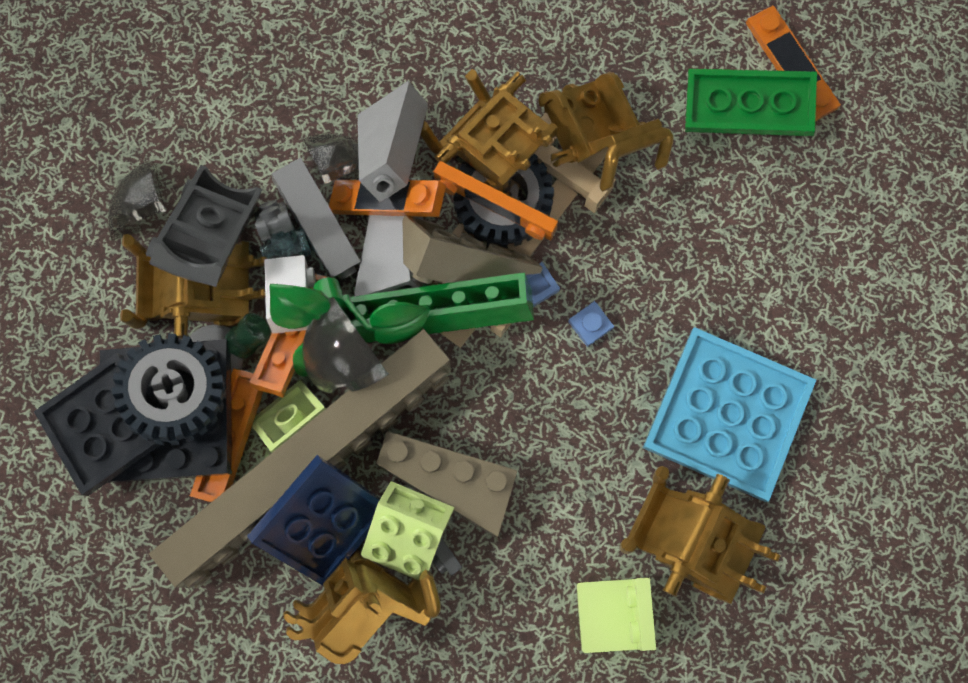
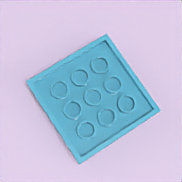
(730, 414)

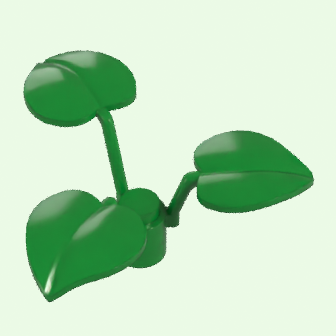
(297, 306)

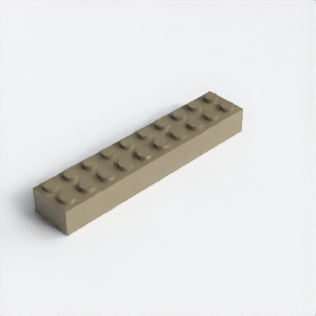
(333, 435)

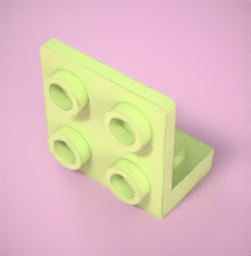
(406, 530)
(616, 615)

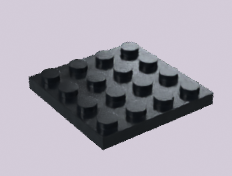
(200, 457)

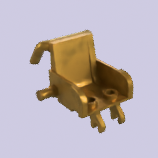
(599, 118)
(494, 134)
(180, 299)
(698, 538)
(357, 603)

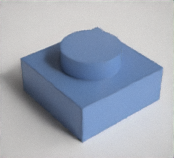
(542, 285)
(591, 324)

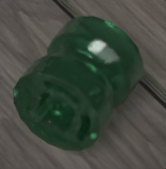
(248, 335)

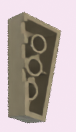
(469, 484)

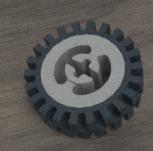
(494, 227)
(158, 363)

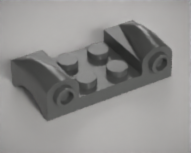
(203, 229)

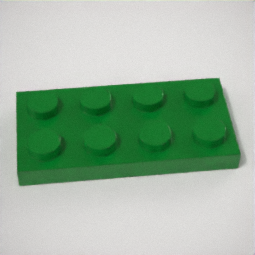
(751, 102)

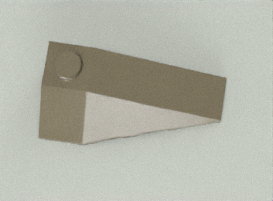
(445, 258)

